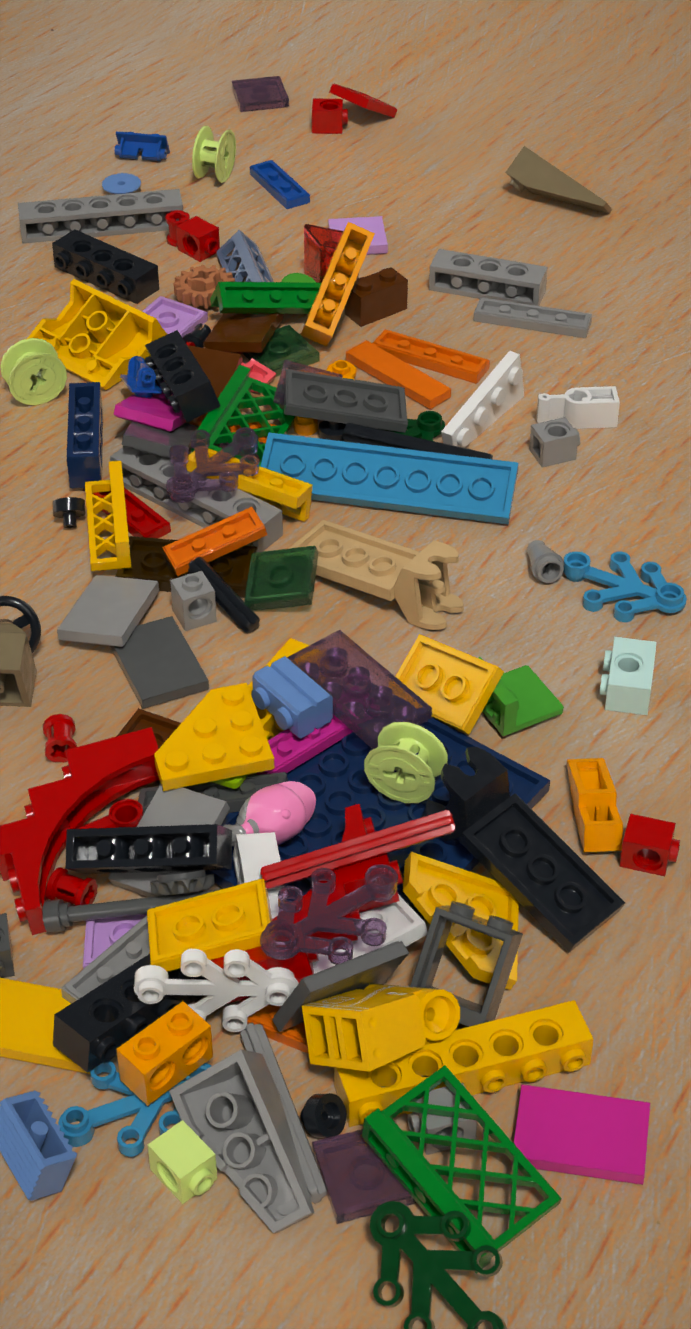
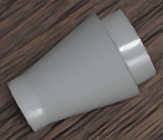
(545, 563)

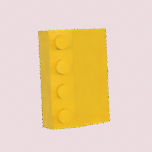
(98, 335)

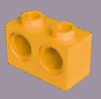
(165, 1053)

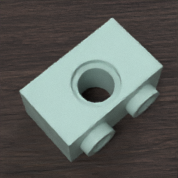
(629, 675)

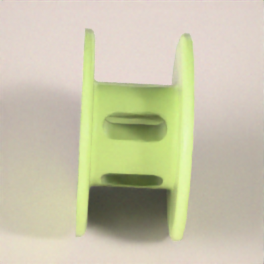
(214, 154)
(33, 371)
(397, 752)

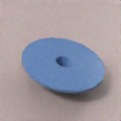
(121, 183)

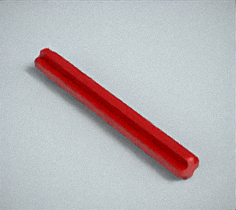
(358, 849)

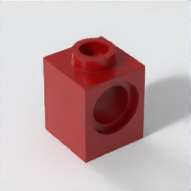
(328, 116)
(198, 238)
(649, 845)

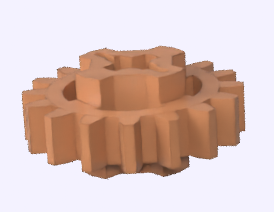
(199, 284)

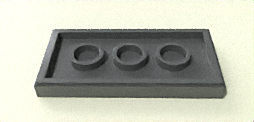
(345, 400)

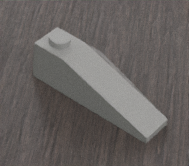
(245, 1125)

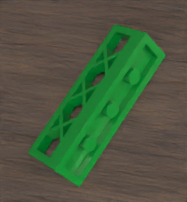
(264, 297)

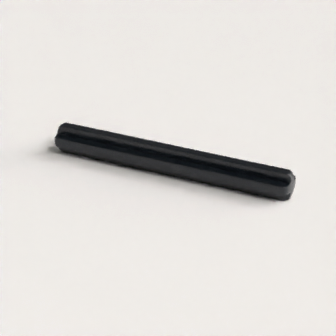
(372, 436)

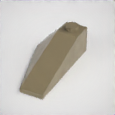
(543, 179)

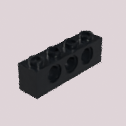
(106, 266)
(181, 376)
(149, 849)
(109, 1017)

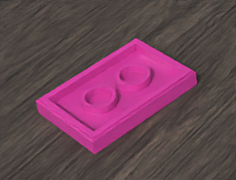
(150, 411)
(583, 1133)

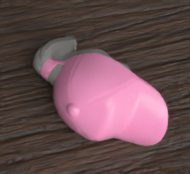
(276, 809)

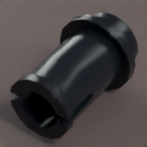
(198, 336)

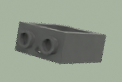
(438, 932)

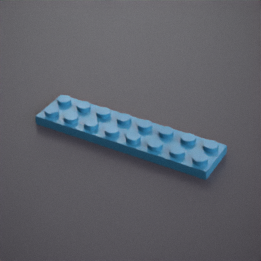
(396, 477)

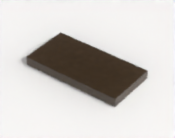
(150, 563)

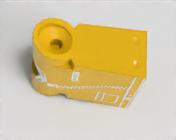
(377, 1024)

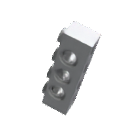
(487, 277)

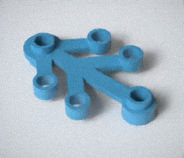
(664, 595)
(83, 1132)

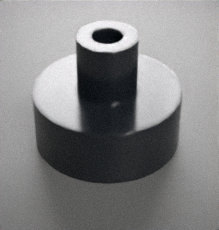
(331, 430)
(69, 510)
(324, 1115)

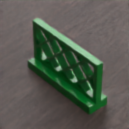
(237, 396)
(424, 1179)

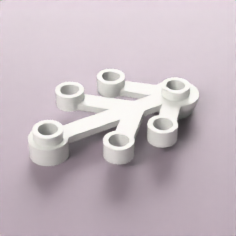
(222, 986)

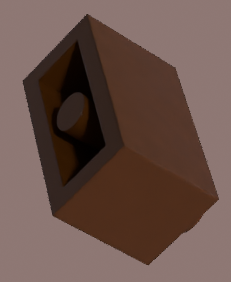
(377, 297)

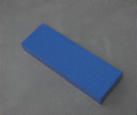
(279, 184)

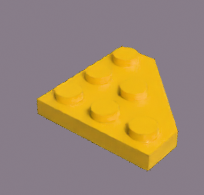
(215, 741)
(437, 884)

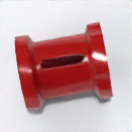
(170, 219)
(59, 732)
(70, 888)

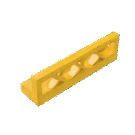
(271, 487)
(115, 504)

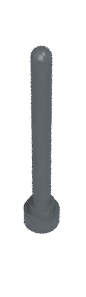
(60, 915)

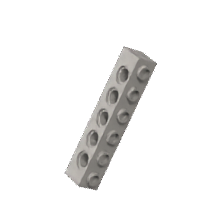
(98, 215)
(147, 477)

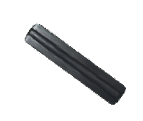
(226, 596)

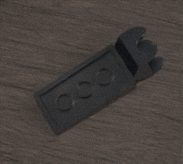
(524, 851)

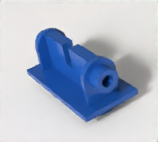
(152, 146)
(140, 378)

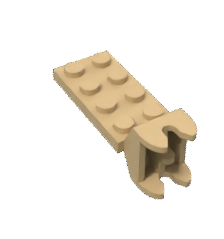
(388, 571)

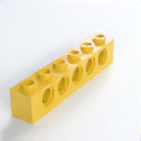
(479, 1056)

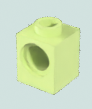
(182, 1162)

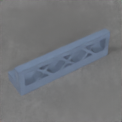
(249, 255)

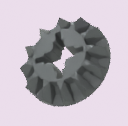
(182, 882)

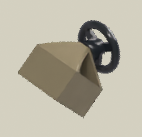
(16, 656)

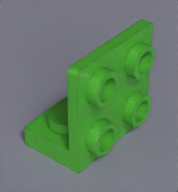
(520, 701)

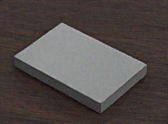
(108, 610)
(172, 809)

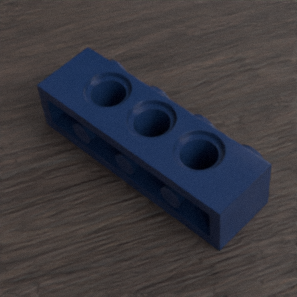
(84, 433)

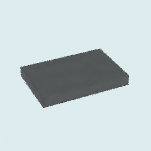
(157, 440)
(160, 663)
(348, 976)

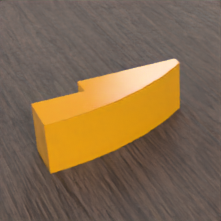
(595, 805)

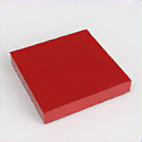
(363, 100)

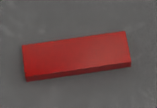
(141, 519)

